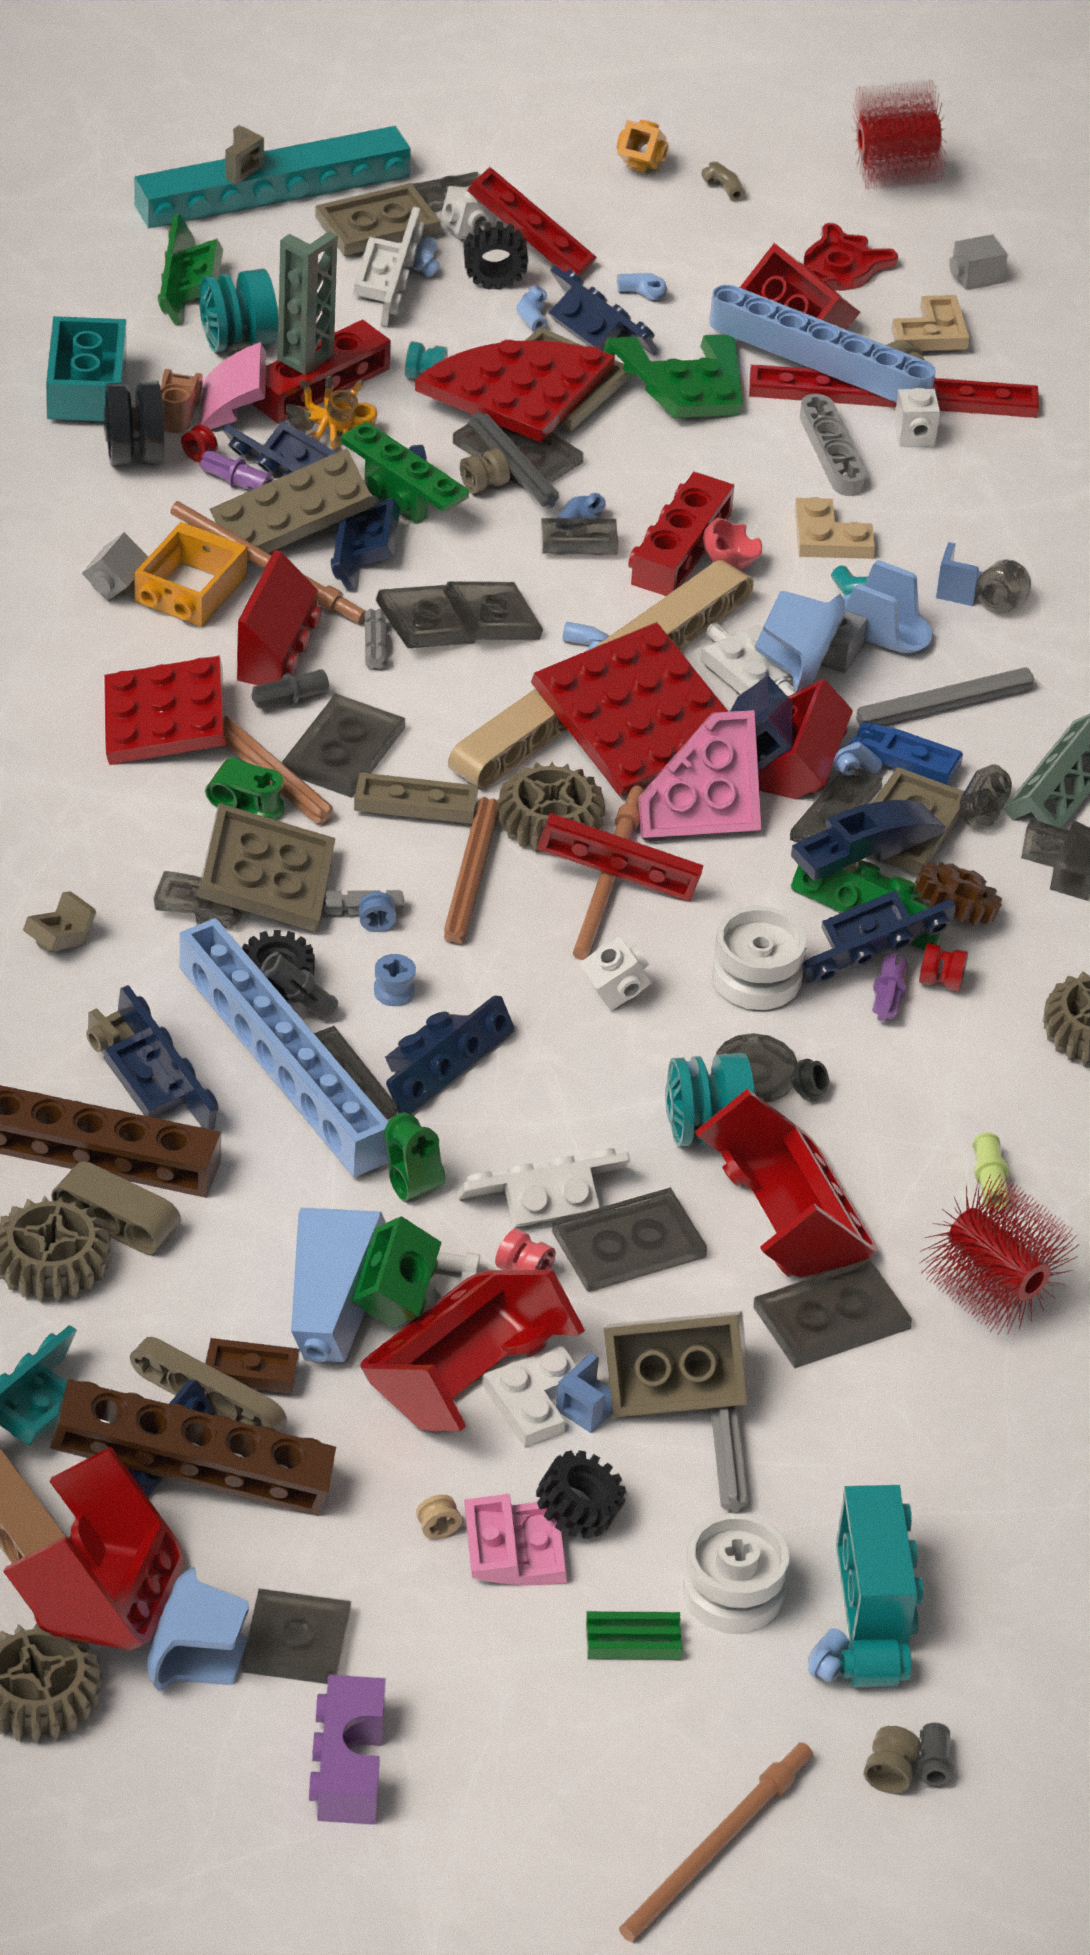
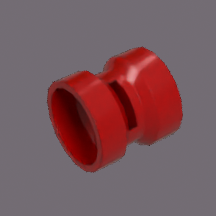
(952, 971)

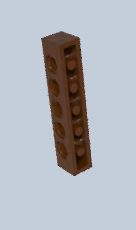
(119, 1141)
(211, 1464)

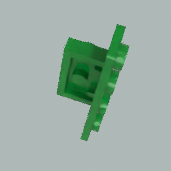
(185, 268)
(402, 474)
(858, 885)

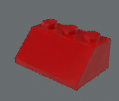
(792, 284)
(276, 623)
(817, 732)

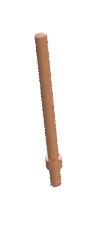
(327, 597)
(626, 822)
(773, 1783)

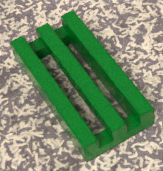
(633, 1629)

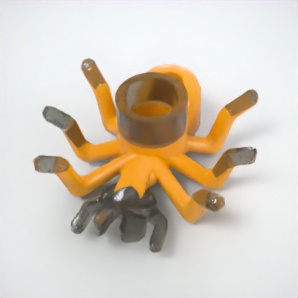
(340, 415)

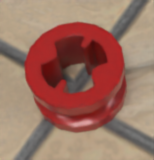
(198, 441)

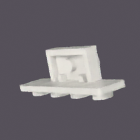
(384, 268)
(549, 1191)

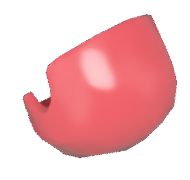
(730, 543)

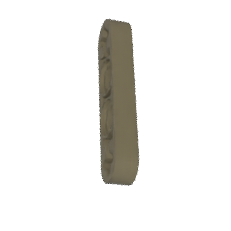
(173, 1368)

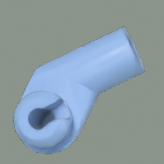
(583, 634)
(856, 756)

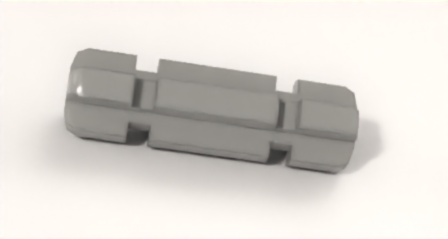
(375, 639)
(336, 902)

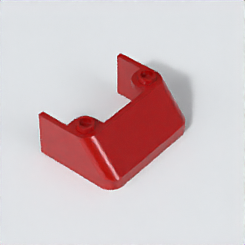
(794, 1186)
(464, 1338)
(113, 1569)

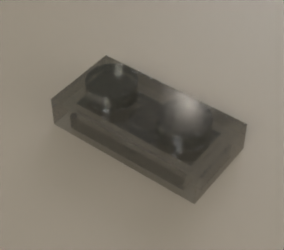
(579, 536)

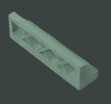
(301, 304)
(1048, 778)

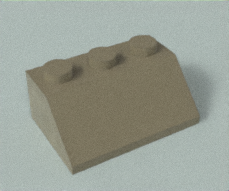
(677, 1364)

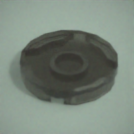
(769, 1060)

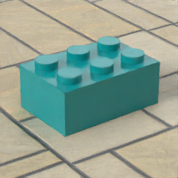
(80, 363)
(878, 1564)

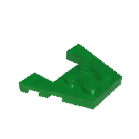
(687, 386)

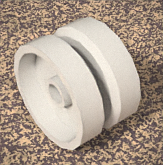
(759, 957)
(735, 1573)

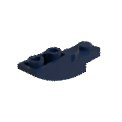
(865, 831)

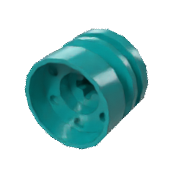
(244, 309)
(696, 1096)

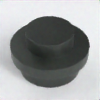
(810, 1079)

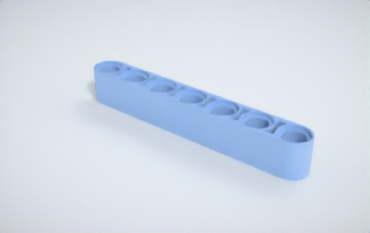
(817, 343)

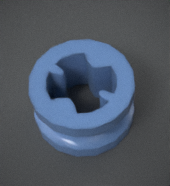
(374, 902)

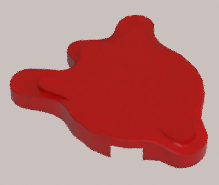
(845, 259)

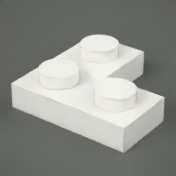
(525, 1394)

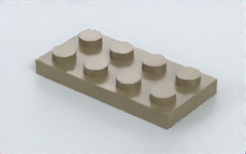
(296, 503)

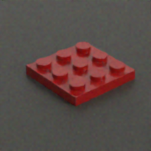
(164, 710)

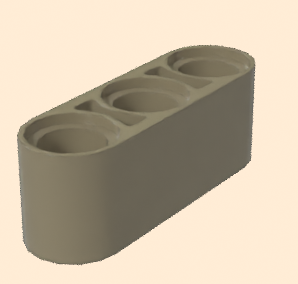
(128, 1210)

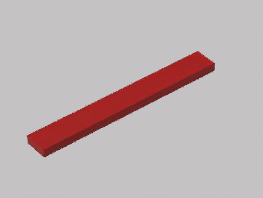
(951, 394)

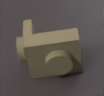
(64, 927)
(106, 1030)

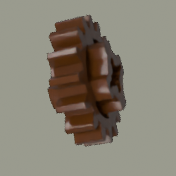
(966, 888)

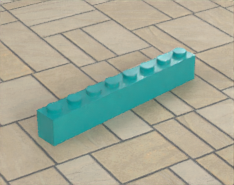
(286, 176)

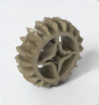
(537, 792)
(1063, 1029)
(53, 1248)
(45, 1683)

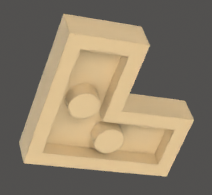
(939, 328)
(823, 537)

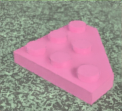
(707, 783)

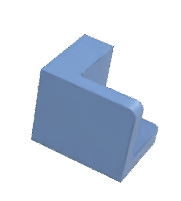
(957, 580)
(583, 1396)

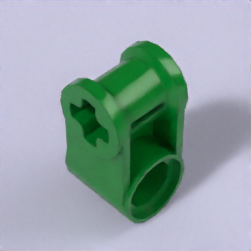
(247, 788)
(412, 1157)

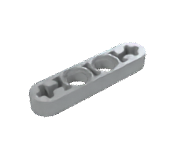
(825, 445)

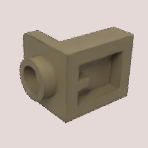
(245, 154)

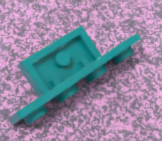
(33, 1391)

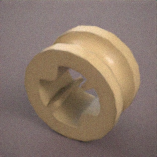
(438, 1516)

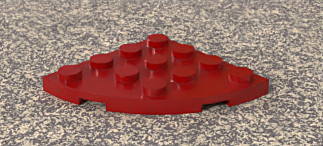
(518, 383)

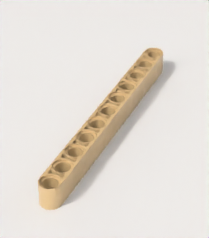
(533, 724)

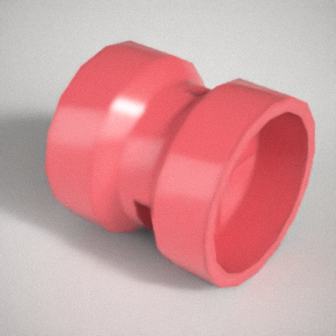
(521, 1253)

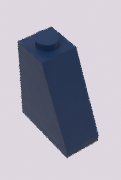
(772, 719)

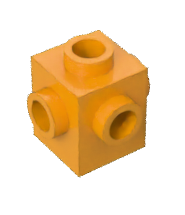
(634, 138)

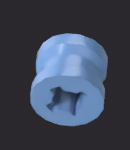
(394, 980)

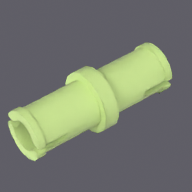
(990, 1162)

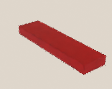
(534, 224)
(620, 857)

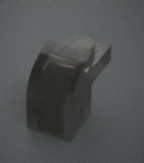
(1063, 851)

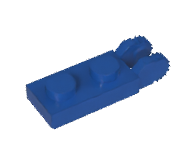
(910, 752)

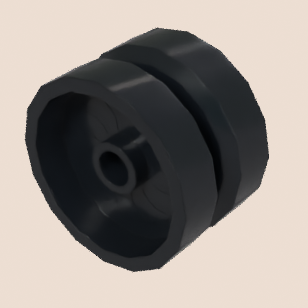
(134, 423)

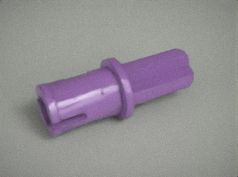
(234, 471)
(889, 987)

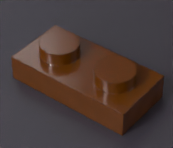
(255, 1364)

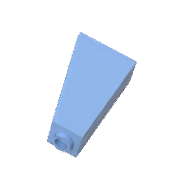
(327, 1271)

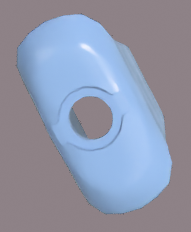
(891, 609)
(800, 634)
(198, 1635)

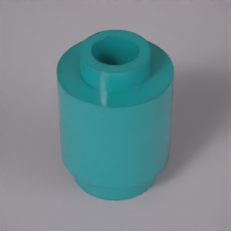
(876, 1663)

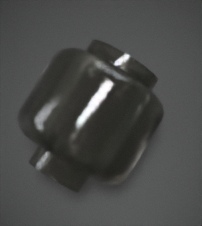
(1003, 586)

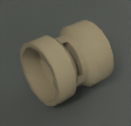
(484, 471)
(891, 1763)

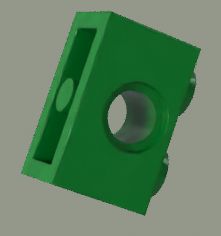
(397, 1272)

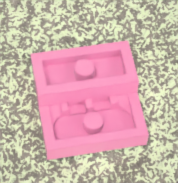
(232, 385)
(513, 1542)

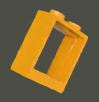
(187, 545)

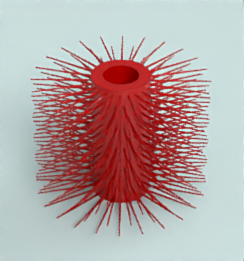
(901, 134)
(999, 1254)

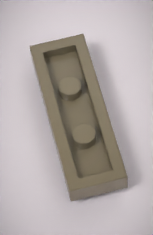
(416, 798)

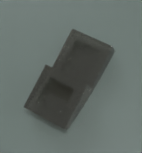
(179, 894)

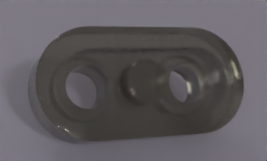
(985, 796)

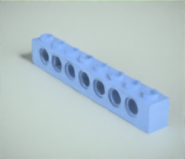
(284, 1047)

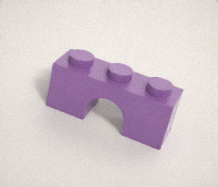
(348, 1780)

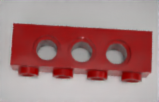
(358, 354)
(675, 541)

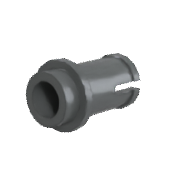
(935, 1762)

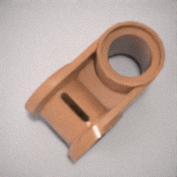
(179, 399)

